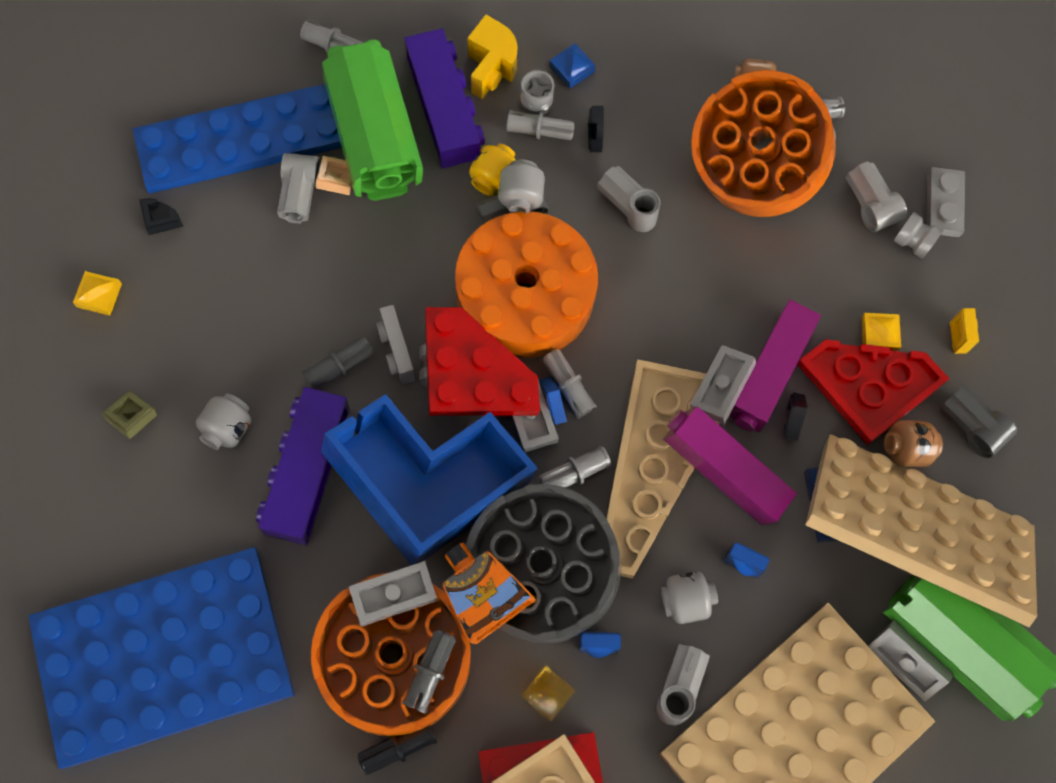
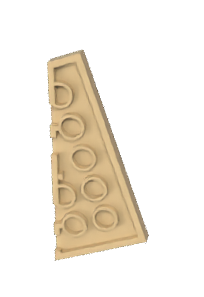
(648, 469)

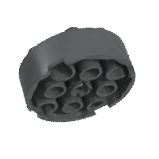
(583, 554)

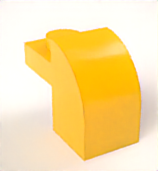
(496, 51)

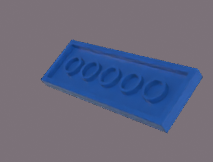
(235, 138)

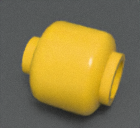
(488, 166)

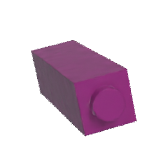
(774, 366)
(729, 465)

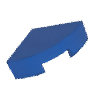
(553, 399)

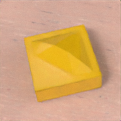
(97, 293)
(881, 330)
(964, 331)

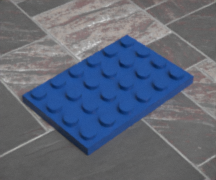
(159, 657)

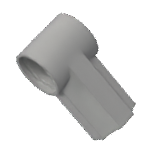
(298, 182)
(630, 196)
(878, 204)
(682, 682)

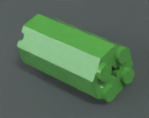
(371, 120)
(979, 646)

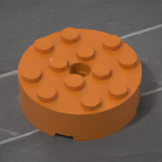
(784, 172)
(535, 252)
(368, 690)

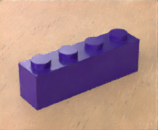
(443, 97)
(302, 470)

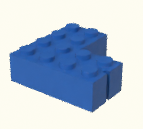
(421, 493)

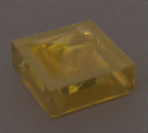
(548, 693)

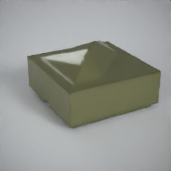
(129, 414)

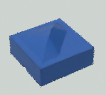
(572, 66)
(746, 560)
(599, 643)

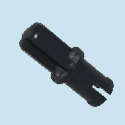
(394, 749)

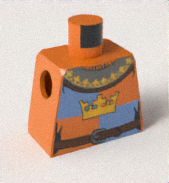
(482, 592)

